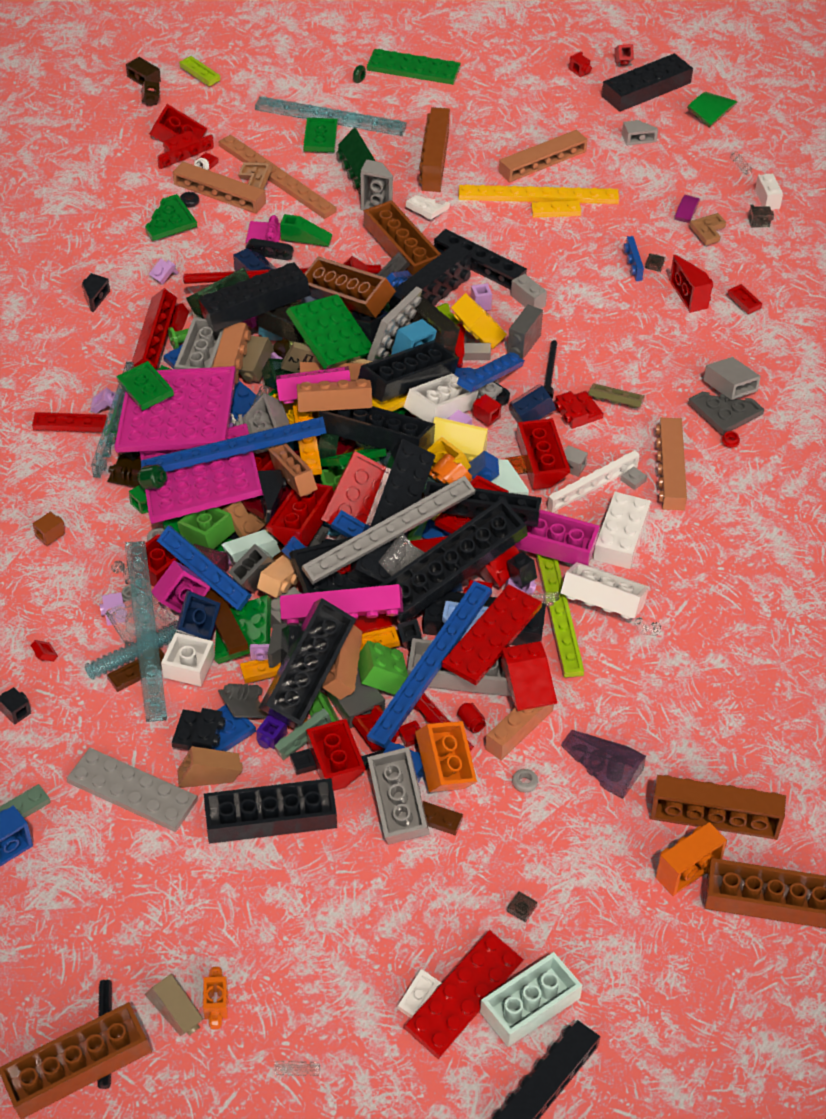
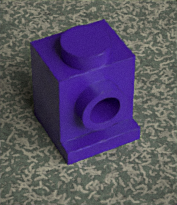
(271, 732)

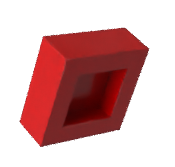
(213, 160)
(44, 650)
(408, 734)

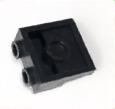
(199, 729)

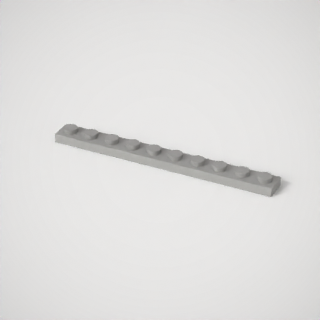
(388, 530)

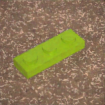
(200, 71)

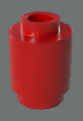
(471, 717)

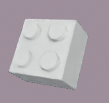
(188, 659)

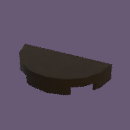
(281, 348)

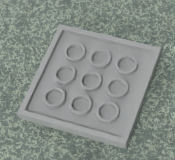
(397, 318)

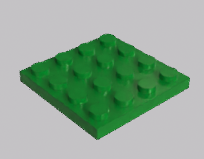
(330, 331)

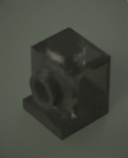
(760, 216)

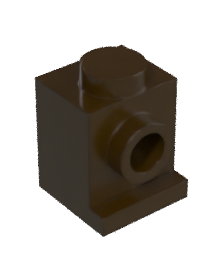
(150, 97)

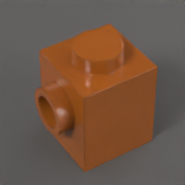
(48, 528)

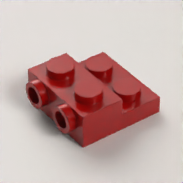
(577, 408)

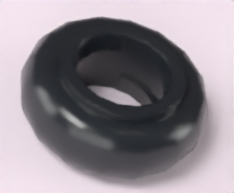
(194, 199)

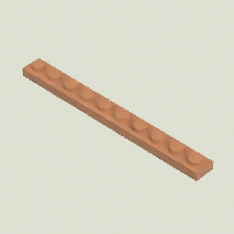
(280, 178)

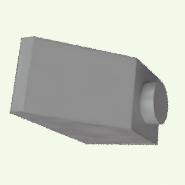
(638, 133)

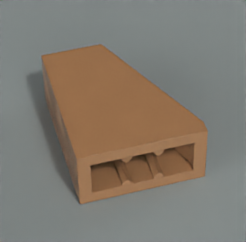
(208, 767)

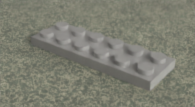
(132, 789)

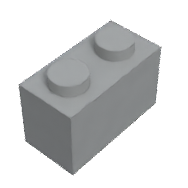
(528, 292)

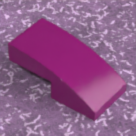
(687, 208)

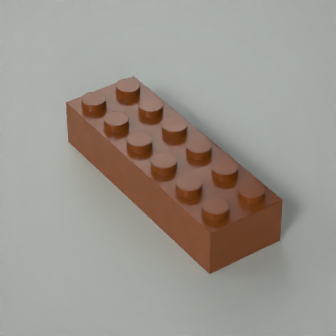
(434, 149)
(399, 234)
(357, 288)
(723, 806)
(766, 892)
(74, 1060)

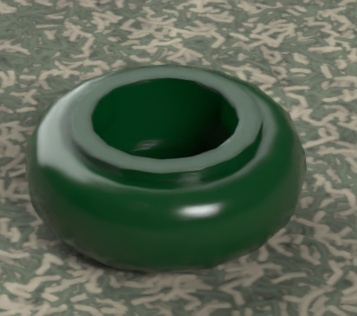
(359, 74)

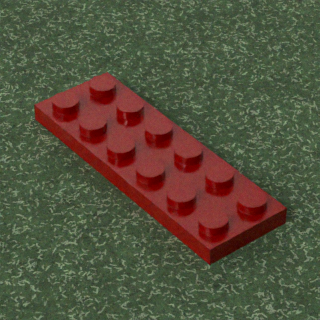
(491, 633)
(460, 995)

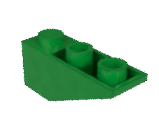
(301, 230)

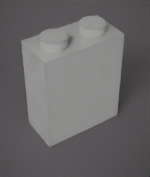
(732, 378)

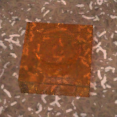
(518, 464)

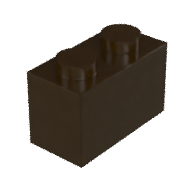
(141, 70)

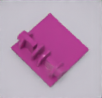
(265, 230)

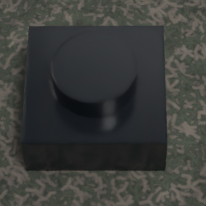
(303, 761)

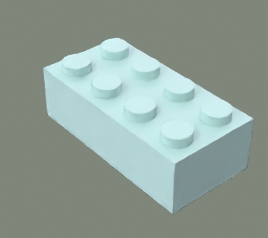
(530, 999)

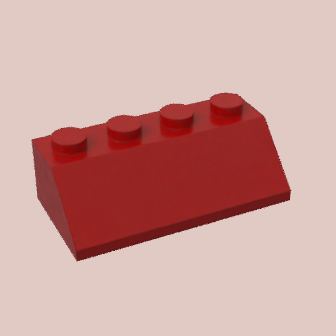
(542, 452)
(300, 515)

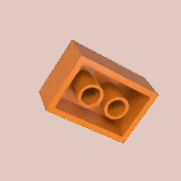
(446, 756)
(690, 858)

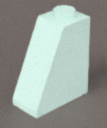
(510, 479)
(238, 547)

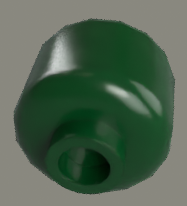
(152, 477)

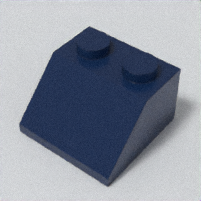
(251, 261)
(533, 404)
(197, 616)

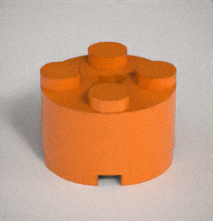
(448, 471)

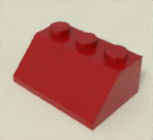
(335, 753)

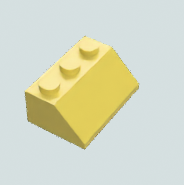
(465, 437)

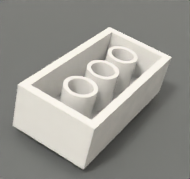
(439, 398)
(622, 530)
(604, 590)

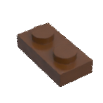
(442, 818)

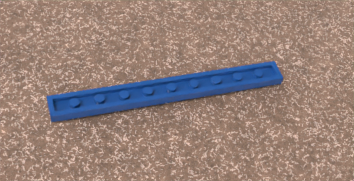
(238, 445)
(429, 665)

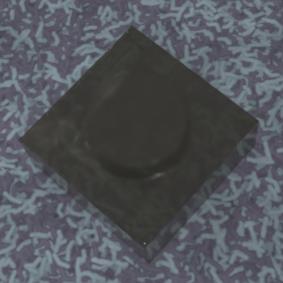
(655, 262)
(522, 906)

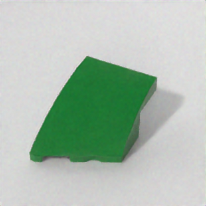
(710, 107)

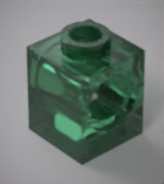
(328, 445)

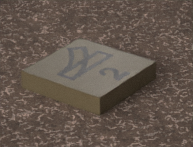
(296, 354)

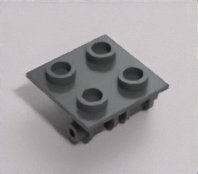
(243, 700)

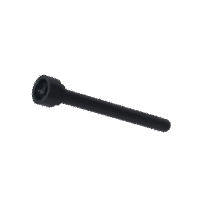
(550, 368)

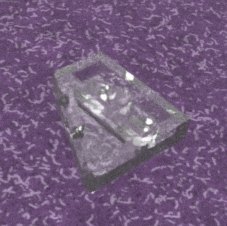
(399, 555)

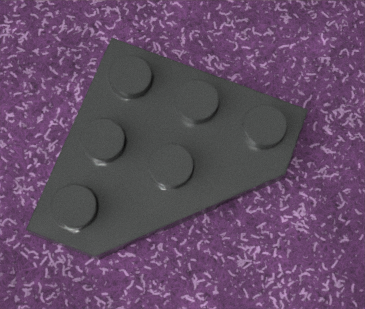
(723, 412)

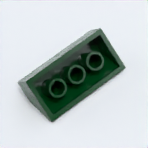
(353, 154)

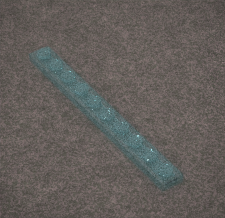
(344, 118)
(145, 632)

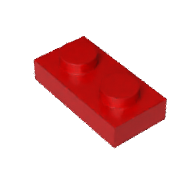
(744, 299)

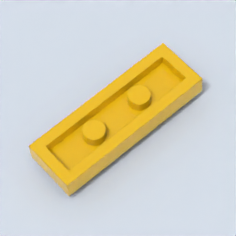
(555, 209)

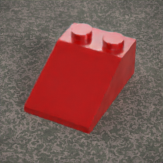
(173, 123)
(691, 284)
(528, 675)

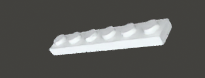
(592, 481)

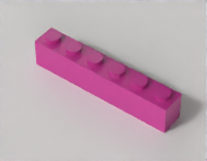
(355, 602)

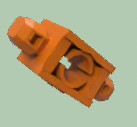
(215, 1011)

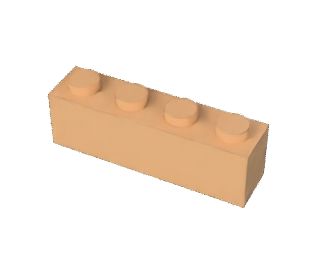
(278, 577)

